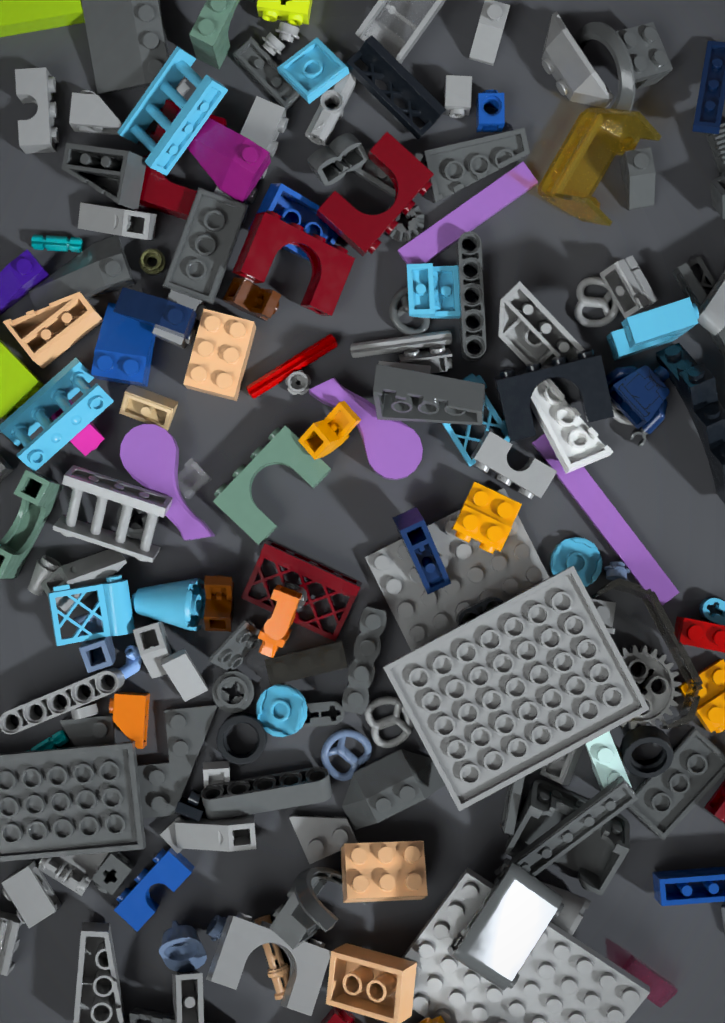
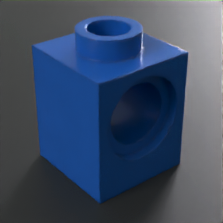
(490, 122)

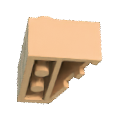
(55, 328)

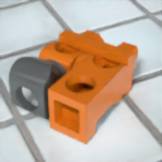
(276, 629)

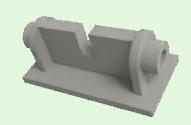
(435, 357)

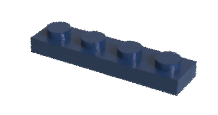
(711, 91)

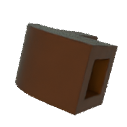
(252, 299)
(219, 603)

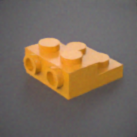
(486, 518)
(712, 697)

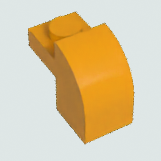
(331, 432)

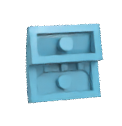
(433, 291)

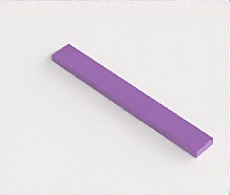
(610, 525)

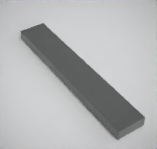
(575, 827)

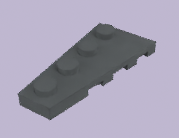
(472, 160)

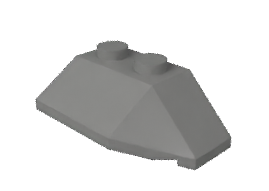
(572, 68)
(532, 329)

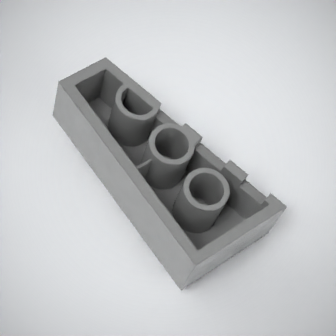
(98, 983)

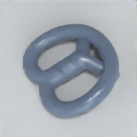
(346, 754)

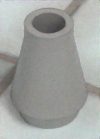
(43, 569)

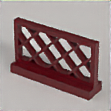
(305, 568)

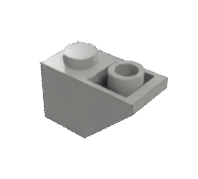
(153, 647)

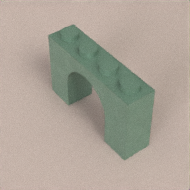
(211, 30)
(237, 497)
(38, 499)

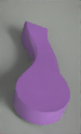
(389, 445)
(153, 460)

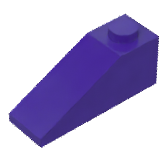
(19, 278)

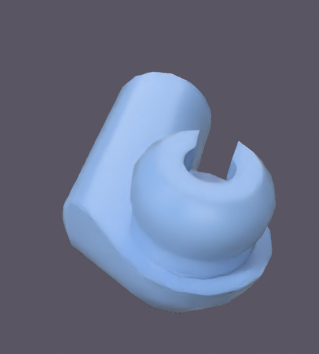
(133, 661)

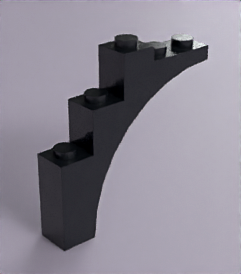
(699, 393)

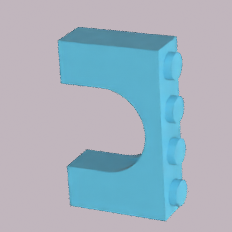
(653, 328)

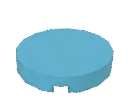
(581, 555)
(281, 710)

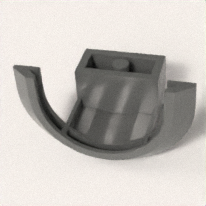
(637, 55)
(304, 912)

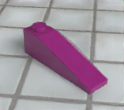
(229, 159)

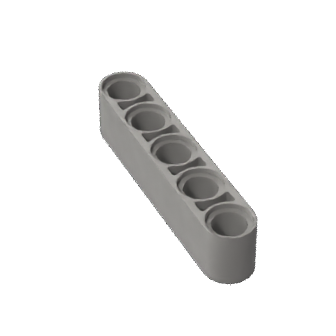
(713, 308)
(50, 705)

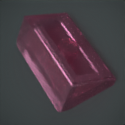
(660, 988)

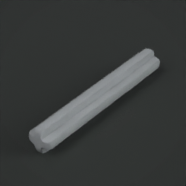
(400, 344)

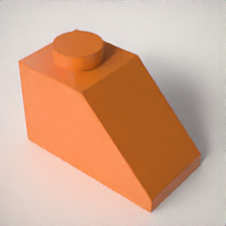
(131, 715)

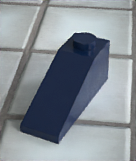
(156, 312)
(422, 550)

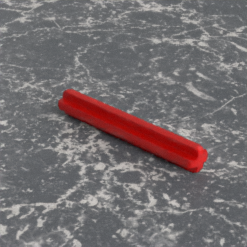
(292, 365)

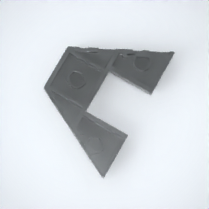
(159, 782)

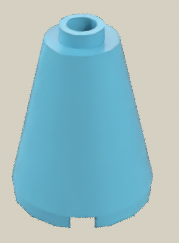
(172, 603)

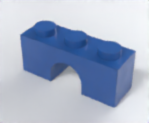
(136, 904)

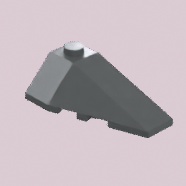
(92, 273)

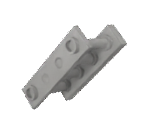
(129, 496)

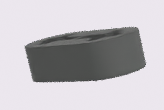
(324, 720)

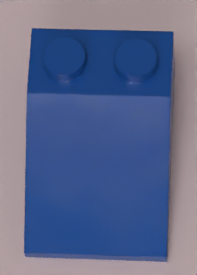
(296, 209)
(123, 350)

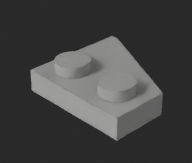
(322, 835)

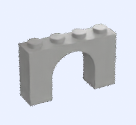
(306, 961)

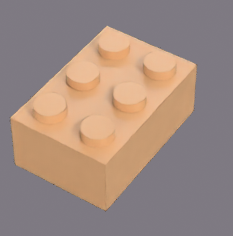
(220, 354)
(383, 871)
(371, 983)

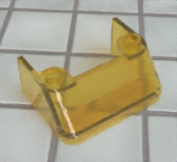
(586, 157)

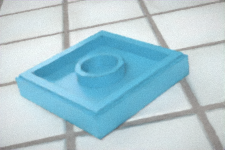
(313, 70)

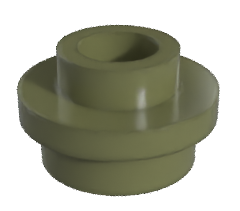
(149, 254)

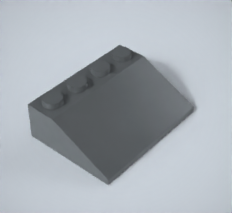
(125, 42)

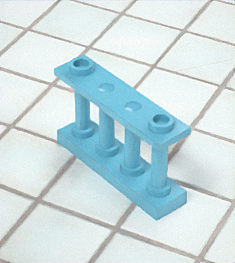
(187, 122)
(44, 404)

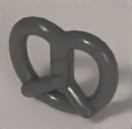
(402, 294)

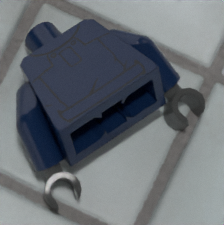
(640, 396)

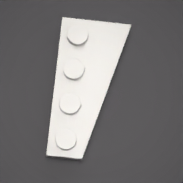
(565, 430)

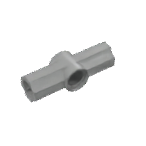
(326, 118)

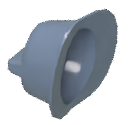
(182, 948)

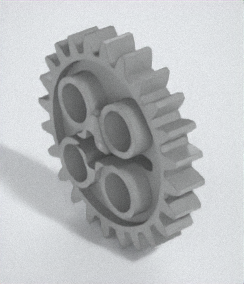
(657, 701)

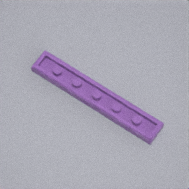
(468, 215)

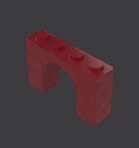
(409, 179)
(158, 191)
(328, 263)

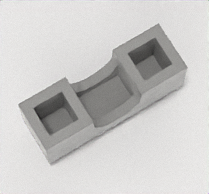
(39, 132)
(492, 455)

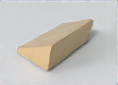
(148, 407)

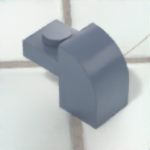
(95, 652)

